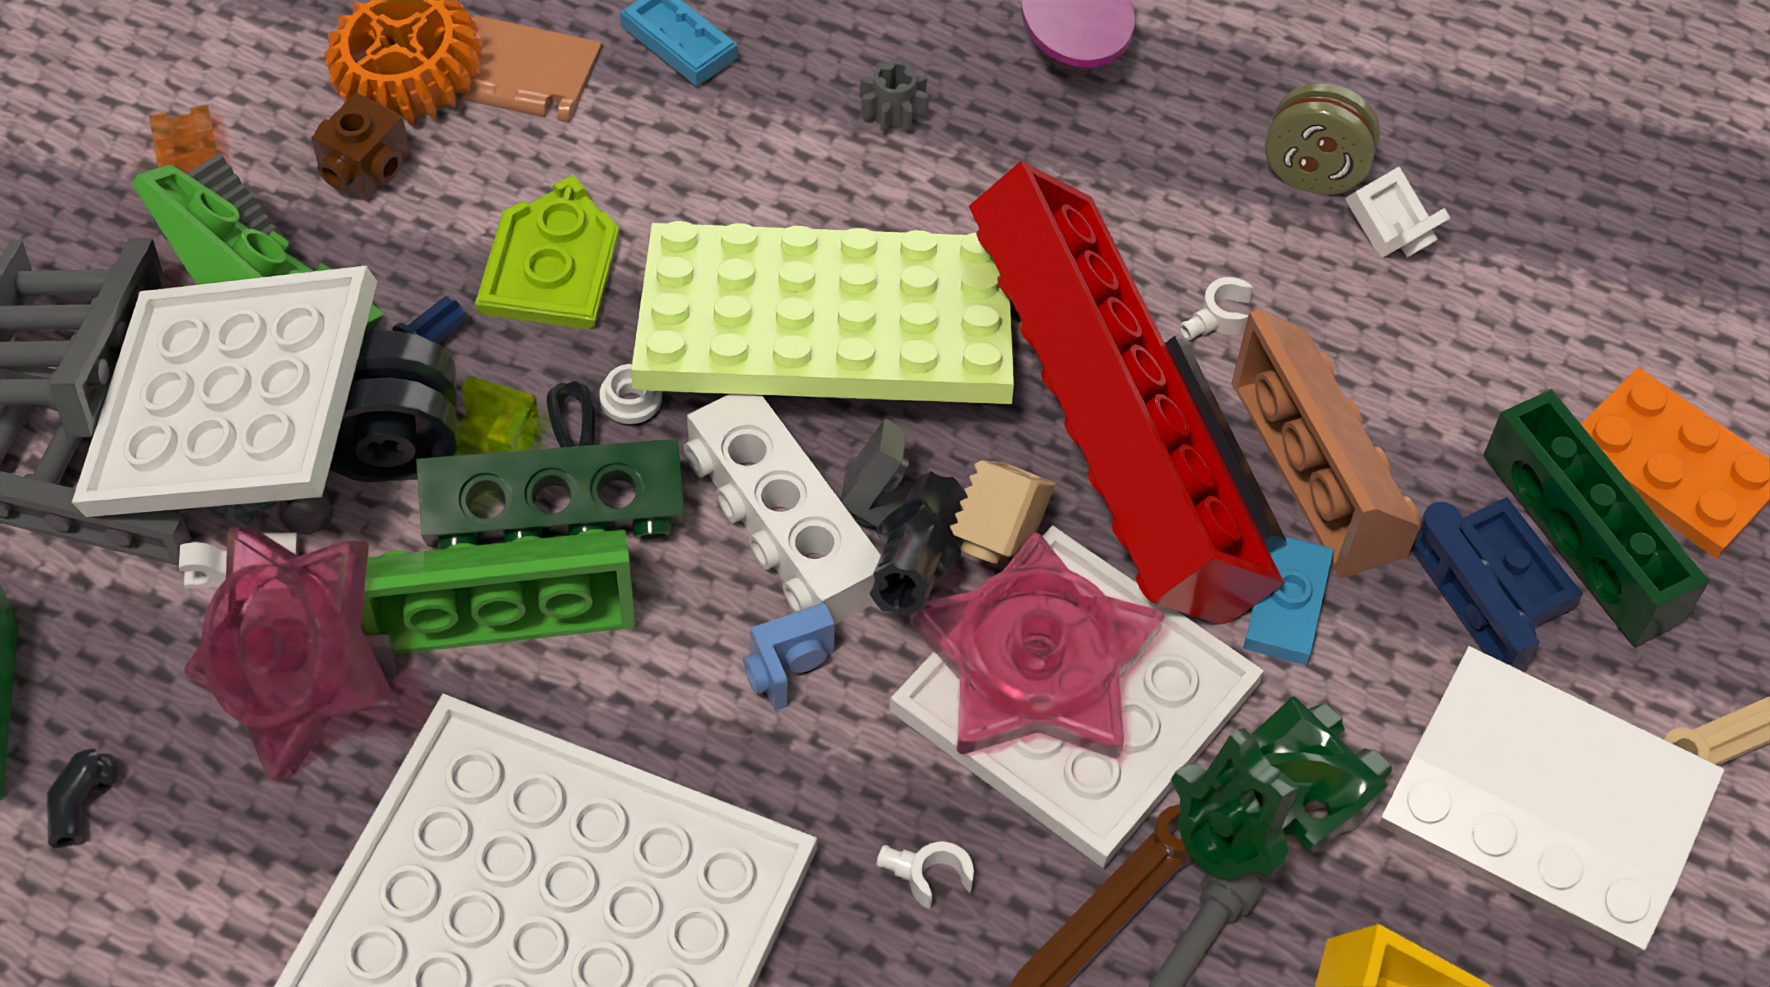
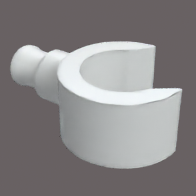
(1213, 317)
(912, 865)

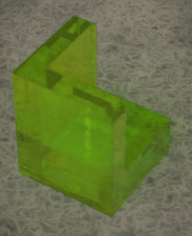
(496, 419)

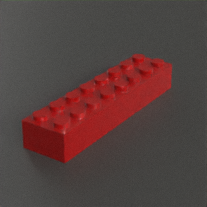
(1124, 399)

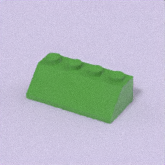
(500, 591)

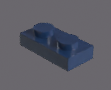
(1521, 561)

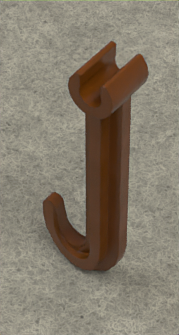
(1108, 908)

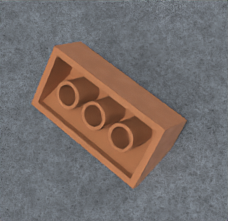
(1322, 447)

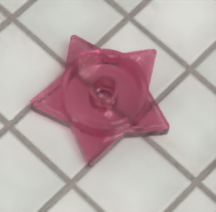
(288, 644)
(1038, 653)

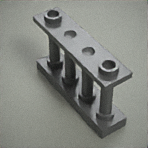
(92, 354)
(47, 508)

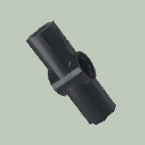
(917, 544)

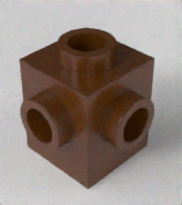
(360, 146)

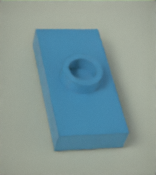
(680, 37)
(1288, 617)

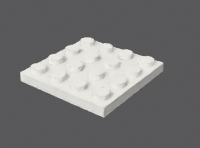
(228, 393)
(1171, 711)

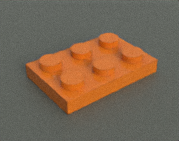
(1682, 461)

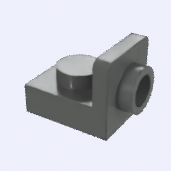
(874, 475)

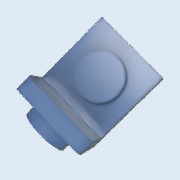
(791, 642)

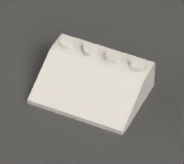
(1553, 800)

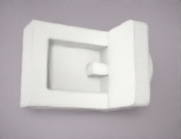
(1394, 215)

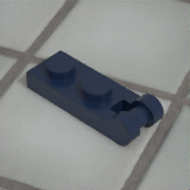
(1473, 588)

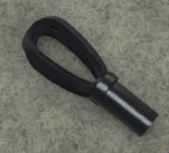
(555, 399)

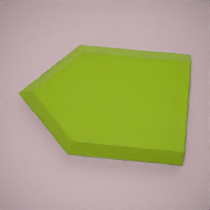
(550, 259)

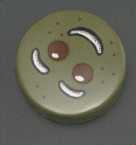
(1322, 139)

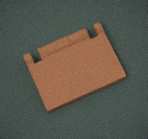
(531, 68)

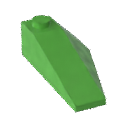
(210, 237)

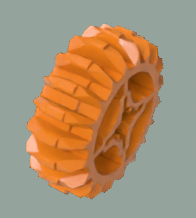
(405, 54)

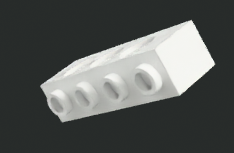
(748, 430)

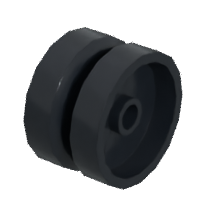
(397, 408)

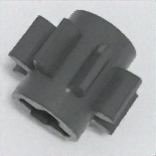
(894, 95)

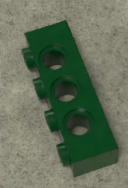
(452, 483)
(1595, 517)

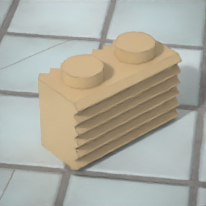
(1001, 510)

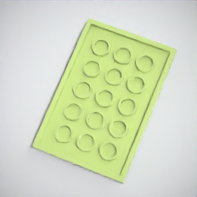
(822, 314)

